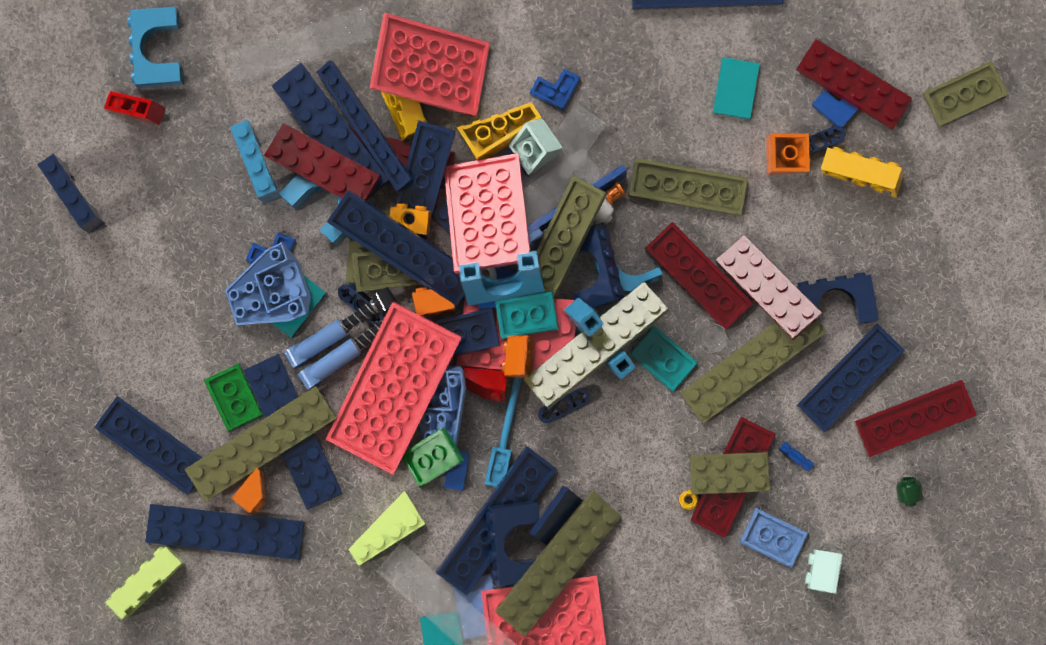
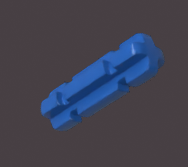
(796, 456)

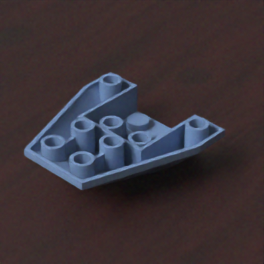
(270, 289)
(446, 405)

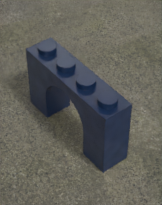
(60, 179)
(608, 285)
(857, 288)
(502, 520)

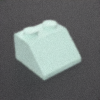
(535, 145)
(823, 571)

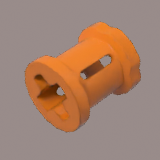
(614, 193)

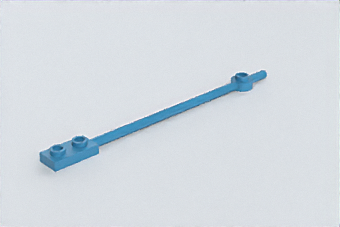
(501, 456)

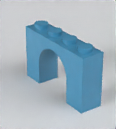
(142, 24)
(255, 164)
(296, 195)
(524, 282)
(589, 322)

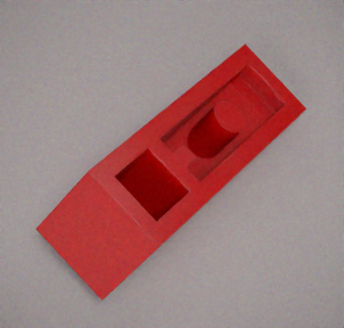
(135, 107)
(486, 383)

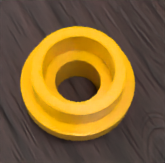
(695, 500)

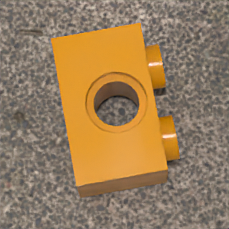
(422, 217)

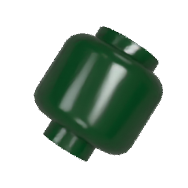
(909, 491)

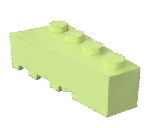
(392, 526)
(144, 582)

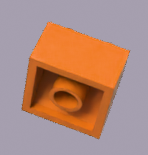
(787, 153)
(431, 304)
(518, 356)
(252, 492)

